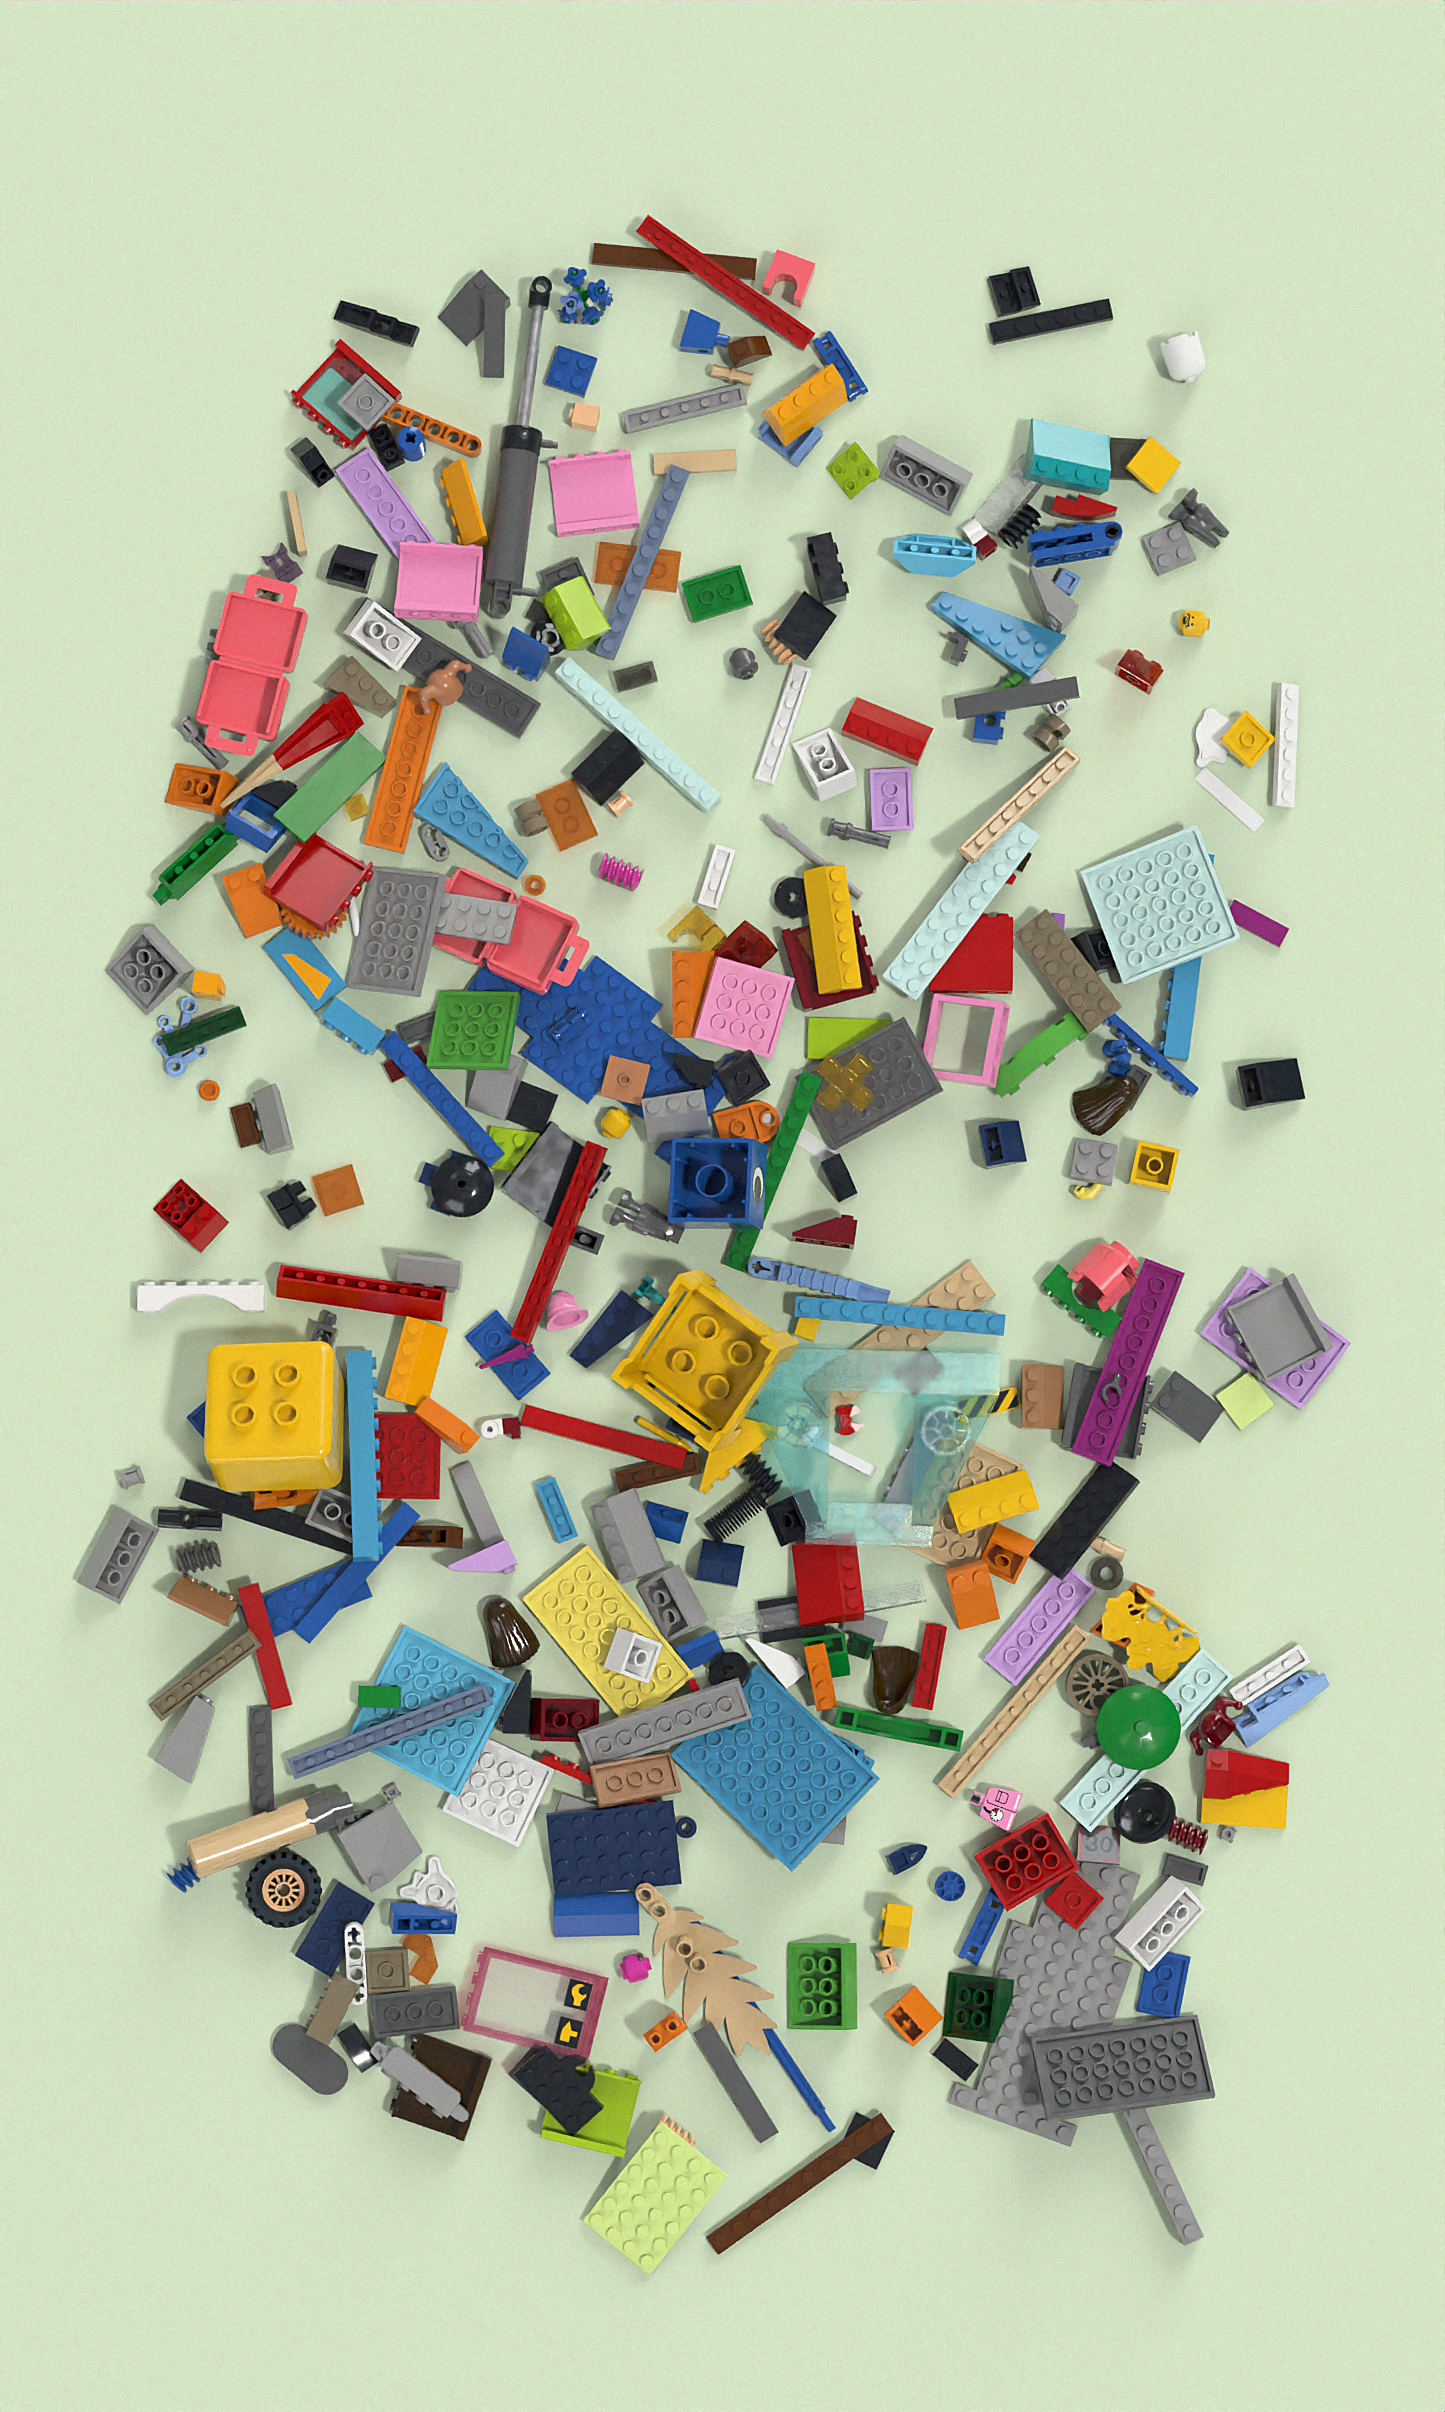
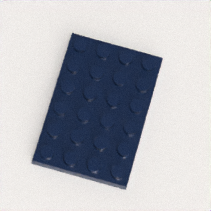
(613, 1848)

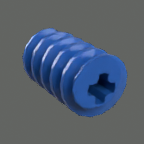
(411, 443)
(184, 1876)

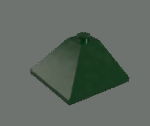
(976, 2006)

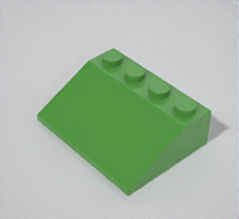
(822, 1986)

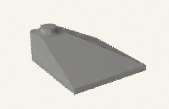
(380, 1846)

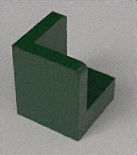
(861, 1646)

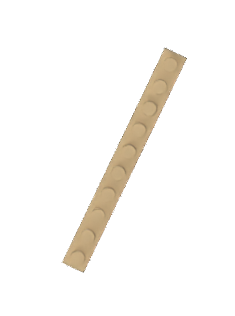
(1014, 1711)

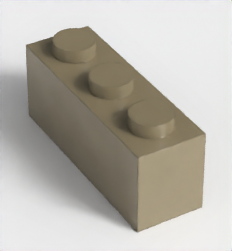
(331, 2009)

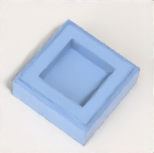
(1067, 581)

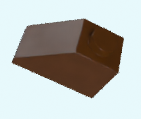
(748, 350)

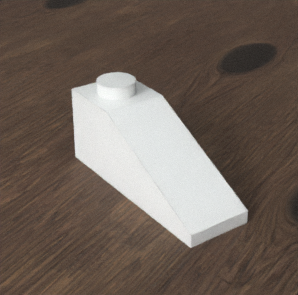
(782, 1665)

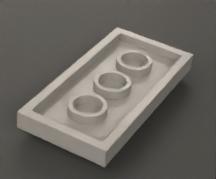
(476, 919)

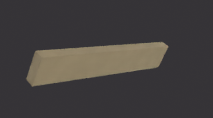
(205, 1674)

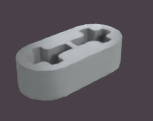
(431, 845)

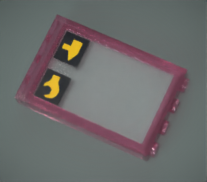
(534, 2003)

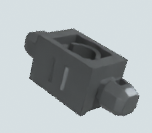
(330, 1320)

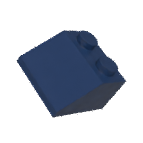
(720, 1563)

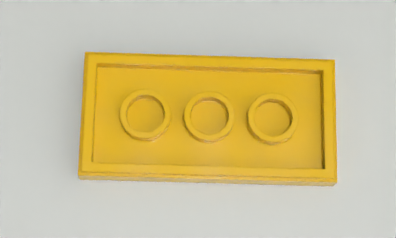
(1256, 1809)

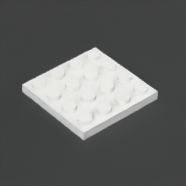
(501, 1793)

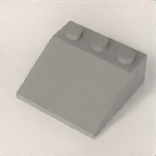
(149, 969)

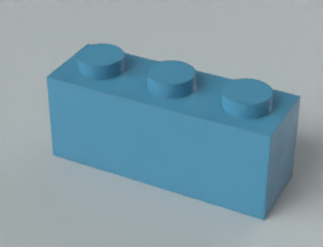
(353, 1027)

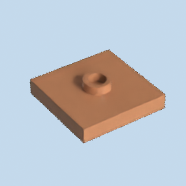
(625, 1080)

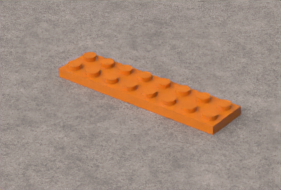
(403, 773)

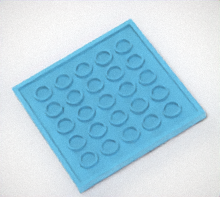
(428, 1675)

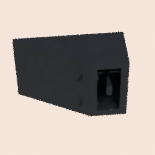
(1269, 1083)

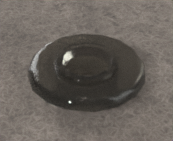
(1117, 1570)

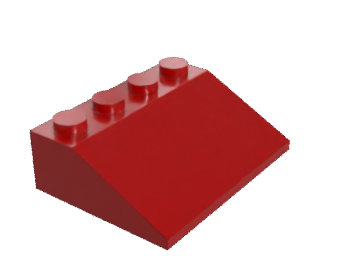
(828, 1583)
(1026, 1861)

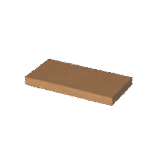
(635, 1779)

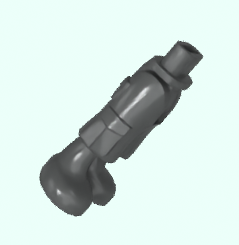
(648, 1222)

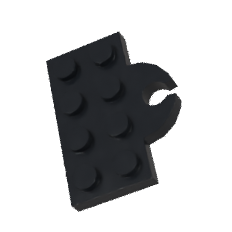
(561, 2087)

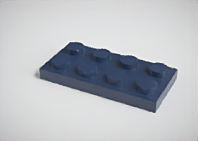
(326, 1939)

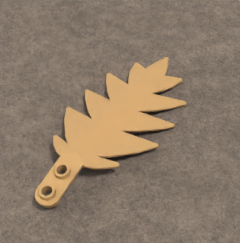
(691, 1949)

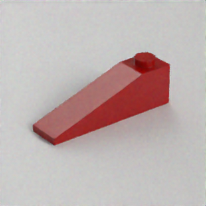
(1238, 1773)

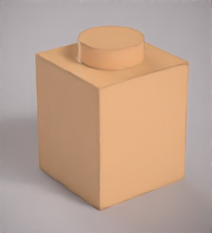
(585, 417)

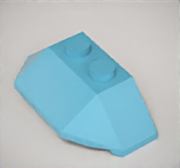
(934, 554)

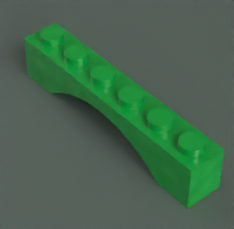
(898, 1729)

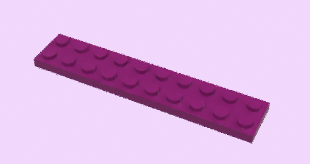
(1130, 1358)

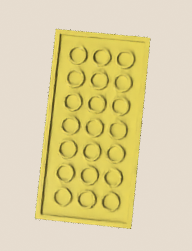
(582, 1611)

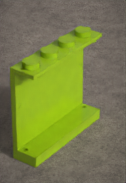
(610, 2127)

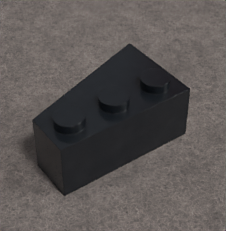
(827, 569)

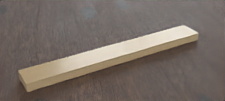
(1018, 805)

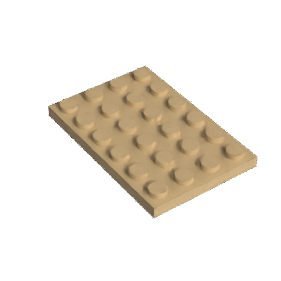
(949, 1547)

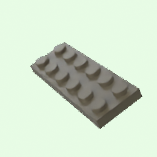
(1068, 970)

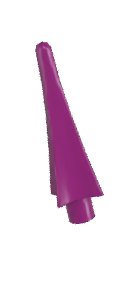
(516, 1353)

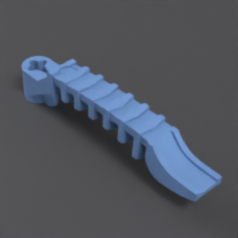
(815, 1280)

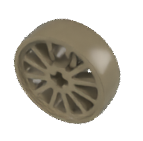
(1101, 1679)

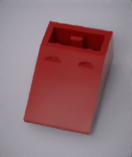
(191, 1215)

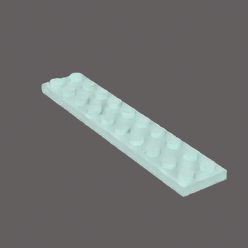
(958, 912)
(1108, 1782)

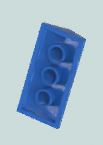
(596, 1915)

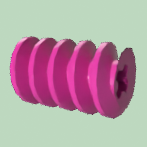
(620, 872)

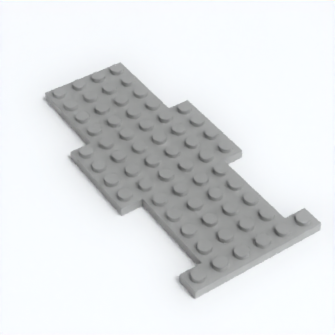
(1060, 1986)

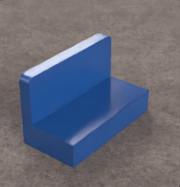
(666, 1521)
(700, 1650)

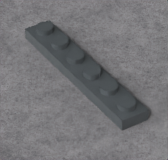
(262, 1759)

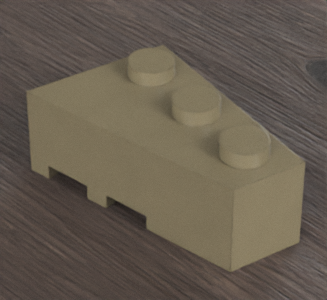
(360, 688)

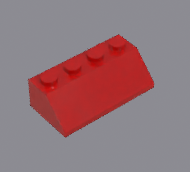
(886, 731)

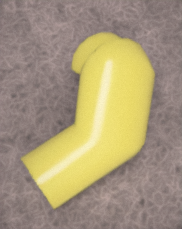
(1087, 1193)

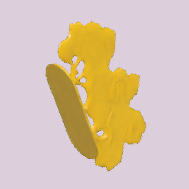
(1149, 1640)

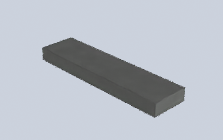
(494, 335)

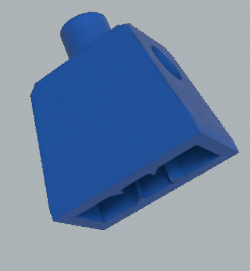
(702, 334)

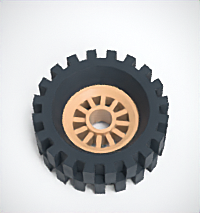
(262, 1902)

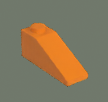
(447, 1426)

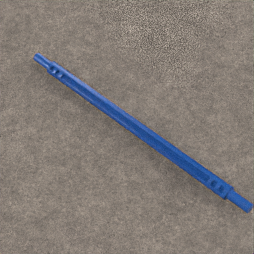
(793, 2070)

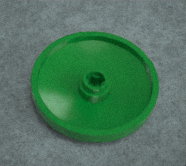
(1138, 1727)

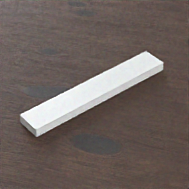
(783, 724)

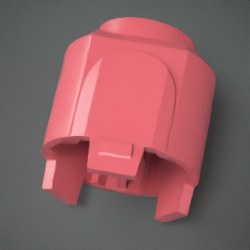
(1105, 1274)

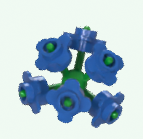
(579, 295)

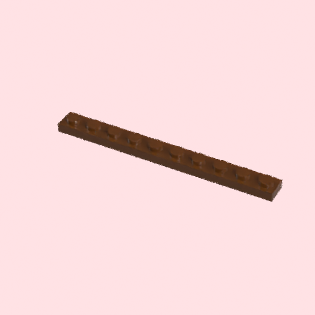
(799, 2183)

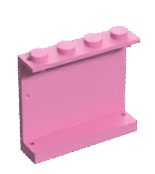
(594, 493)

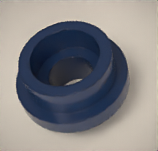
(693, 1827)

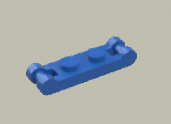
(841, 362)
(982, 1929)

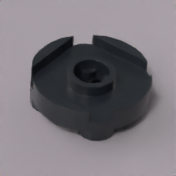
(782, 898)
(729, 1661)

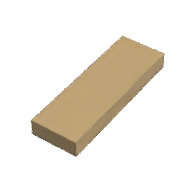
(297, 524)

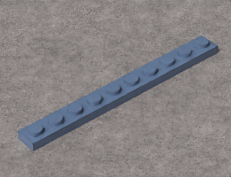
(642, 561)
(390, 1731)

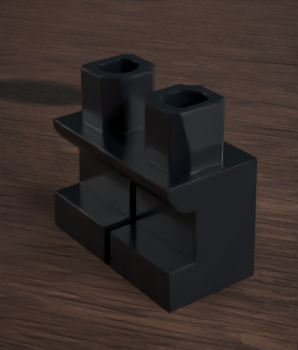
(289, 1206)

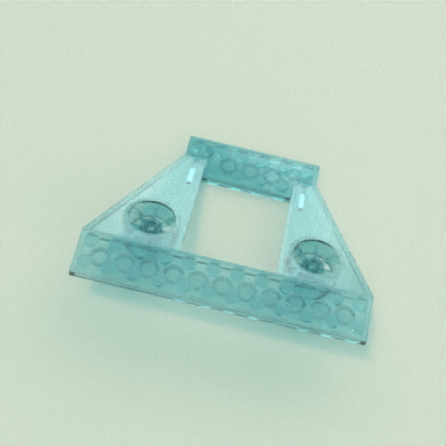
(940, 1382)

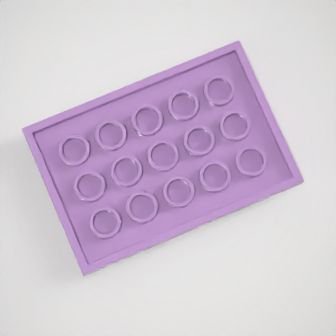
(1296, 1384)

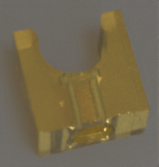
(701, 926)

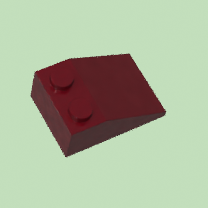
(833, 1233)
(562, 1718)

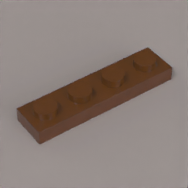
(655, 1474)

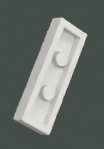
(716, 877)

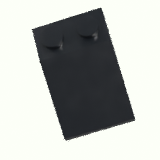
(518, 1711)

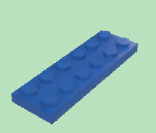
(292, 1603)

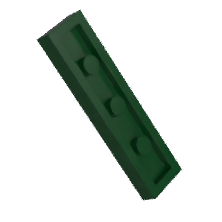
(204, 1031)

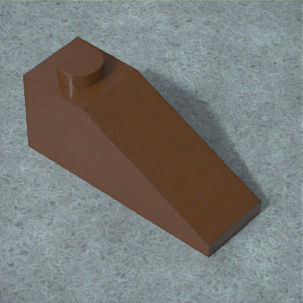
(433, 1537)

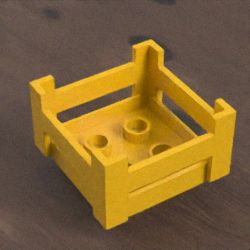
(706, 1359)

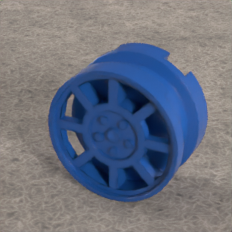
(950, 1886)

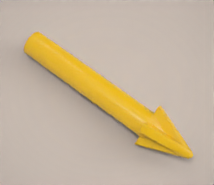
(663, 1434)

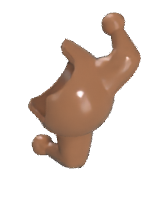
(443, 686)

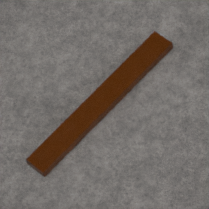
(657, 260)

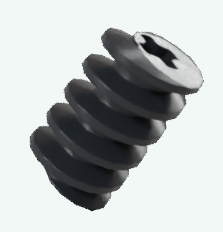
(1019, 525)
(761, 1475)

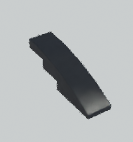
(376, 324)

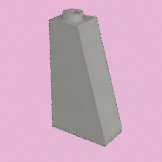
(186, 1743)

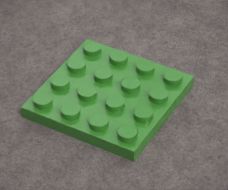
(473, 1030)

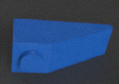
(420, 1919)

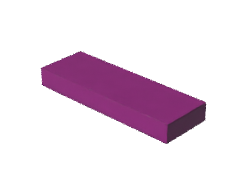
(1258, 923)

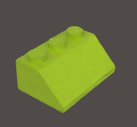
(575, 614)

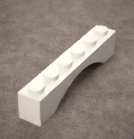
(155, 1298)

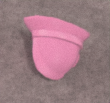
(564, 1312)

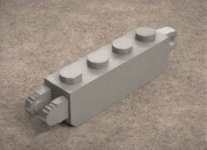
(421, 2080)

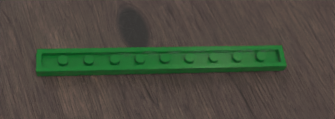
(777, 1163)

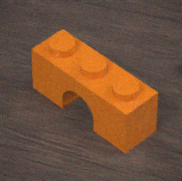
(282, 1498)
(820, 1677)

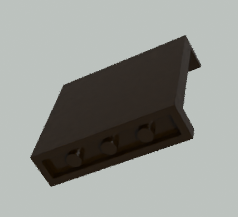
(457, 2067)

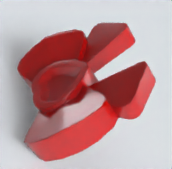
(844, 1413)

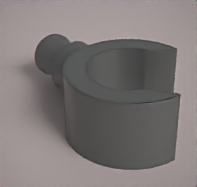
(1114, 1384)

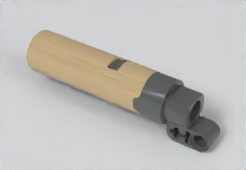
(269, 1831)

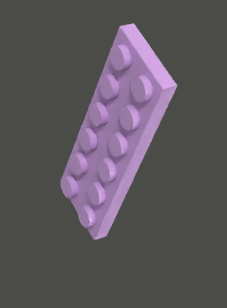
(382, 501)
(1039, 1625)

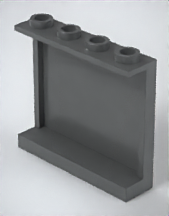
(1081, 1392)

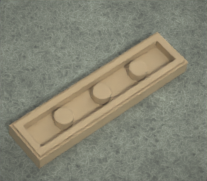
(696, 461)

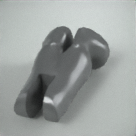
(1201, 519)

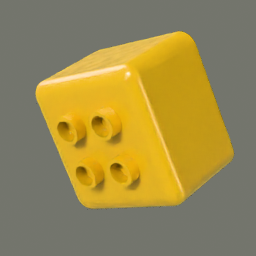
(274, 1416)

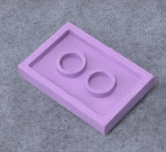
(891, 799)

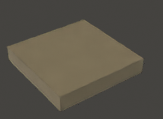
(387, 1970)

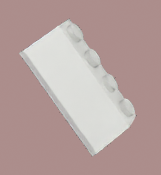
(1160, 1923)

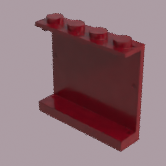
(805, 971)

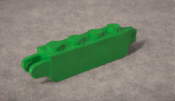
(195, 863)

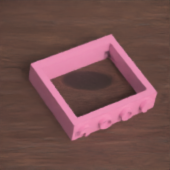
(995, 1042)

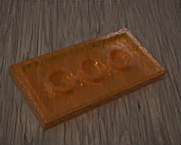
(615, 561)

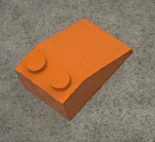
(201, 789)
(253, 909)
(972, 1594)

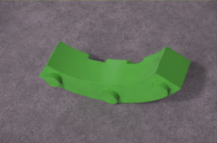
(1039, 1052)

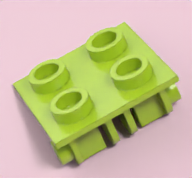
(853, 470)

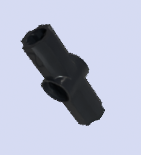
(176, 1520)

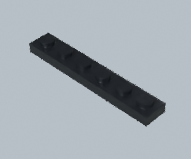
(1051, 321)

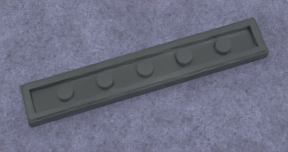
(1016, 698)
(735, 2082)

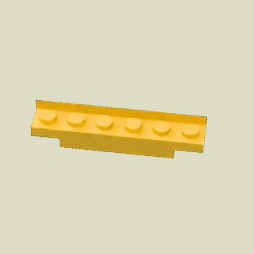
(832, 929)

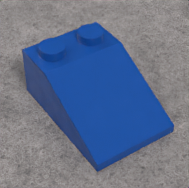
(525, 655)

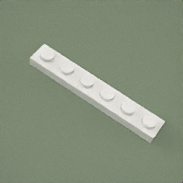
(1285, 745)

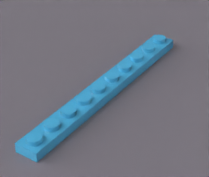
(899, 1315)

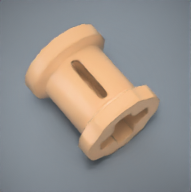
(620, 804)
(887, 1960)

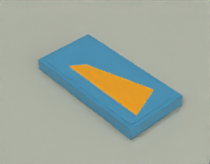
(305, 968)

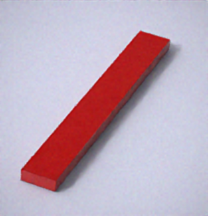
(603, 1437)

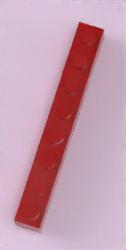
(361, 1293)

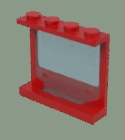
(330, 384)

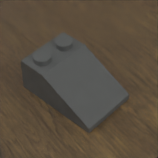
(467, 309)
(1186, 1406)

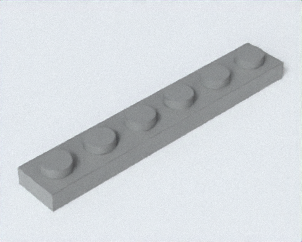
(684, 408)

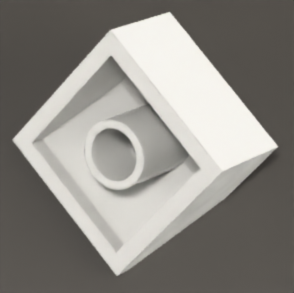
(633, 1655)

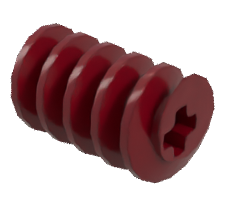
(1188, 1835)

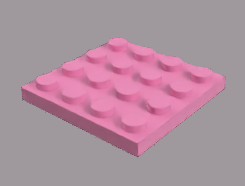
(743, 1007)

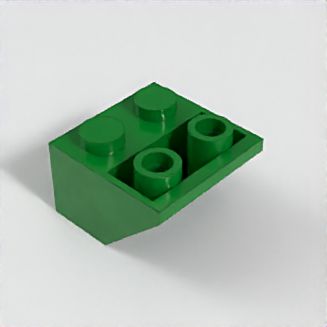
(836, 1652)

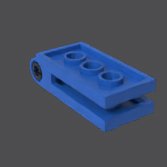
(1073, 543)

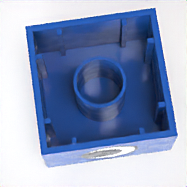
(717, 1183)

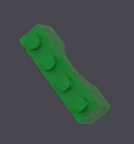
(1060, 1286)

